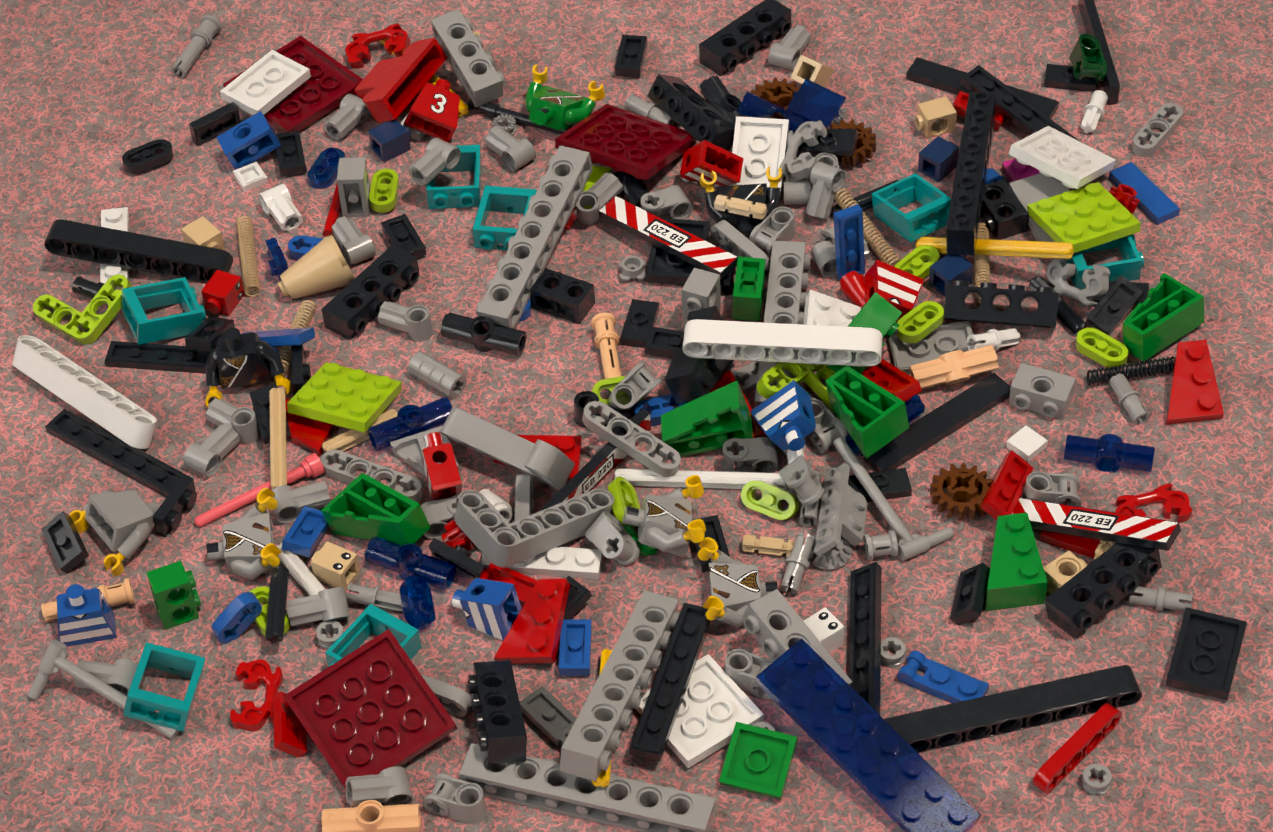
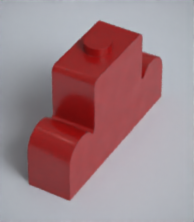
(399, 79)

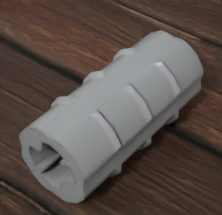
(436, 374)

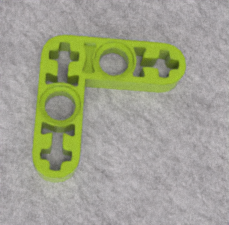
(88, 318)
(801, 373)

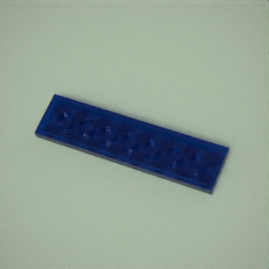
(864, 743)

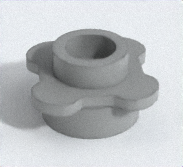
(632, 268)

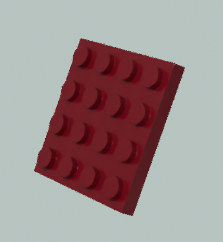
(317, 95)
(627, 141)
(370, 710)

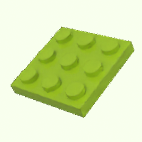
(1084, 217)
(344, 397)

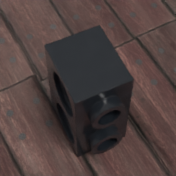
(1003, 211)
(562, 296)

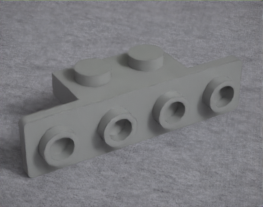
(840, 511)

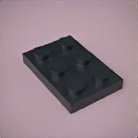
(668, 268)
(1206, 653)

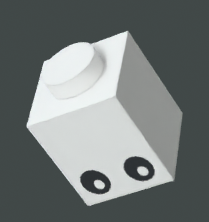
(826, 629)

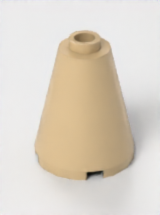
(317, 271)

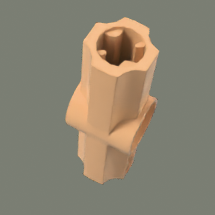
(955, 367)
(387, 818)

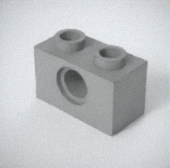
(354, 187)
(1042, 391)

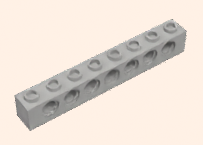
(536, 236)
(785, 293)
(619, 687)
(595, 806)

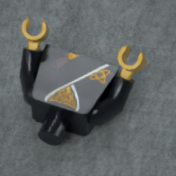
(751, 192)
(242, 362)

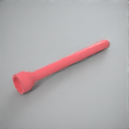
(309, 467)

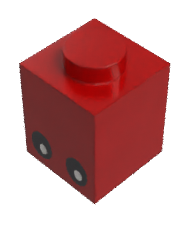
(222, 293)

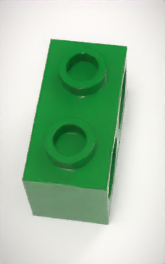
(748, 288)
(174, 594)

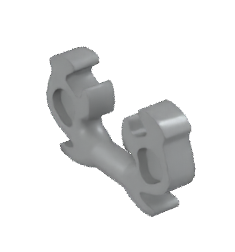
(802, 166)
(1096, 284)

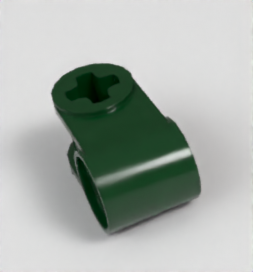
(1088, 58)

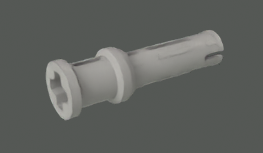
(200, 40)

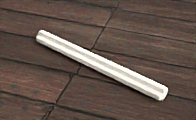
(709, 479)

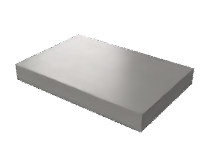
(1034, 189)
(944, 339)

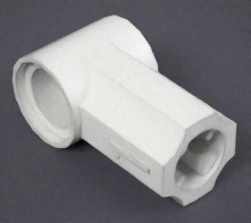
(279, 204)

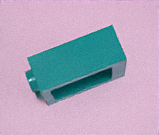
(459, 195)
(499, 200)
(917, 222)
(1127, 268)
(160, 294)
(374, 621)
(172, 712)

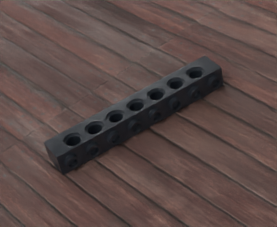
(971, 174)

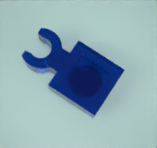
(277, 262)

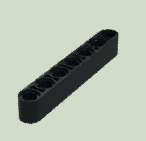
(136, 251)

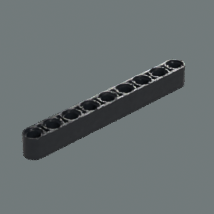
(1017, 709)

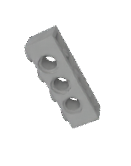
(467, 57)
(775, 612)

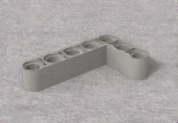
(538, 459)
(525, 538)

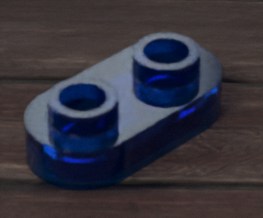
(325, 168)
(417, 602)

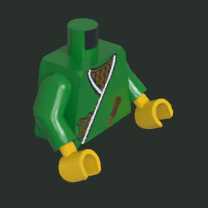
(558, 107)

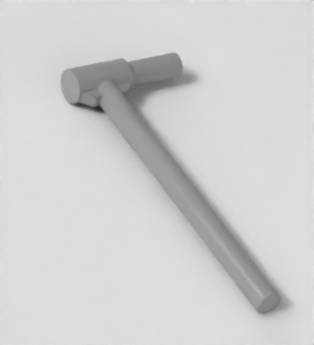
(909, 544)
(56, 660)

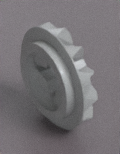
(833, 558)

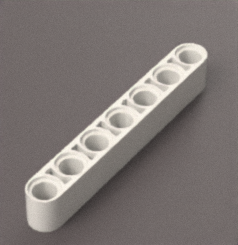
(782, 342)
(84, 392)

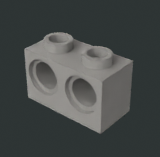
(700, 292)

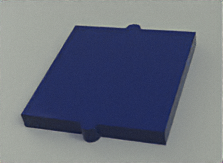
(816, 103)

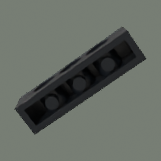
(745, 36)
(692, 111)
(363, 297)
(1044, 316)
(1101, 586)
(499, 712)

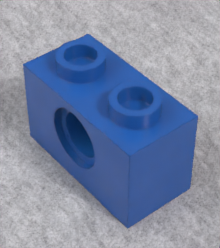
(248, 141)

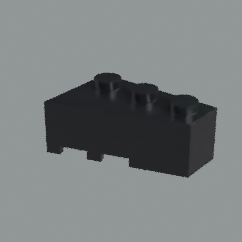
(694, 377)

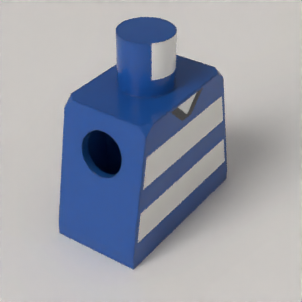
(787, 417)
(489, 606)
(84, 616)

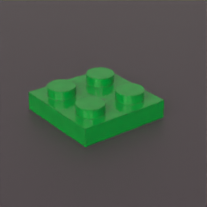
(758, 760)

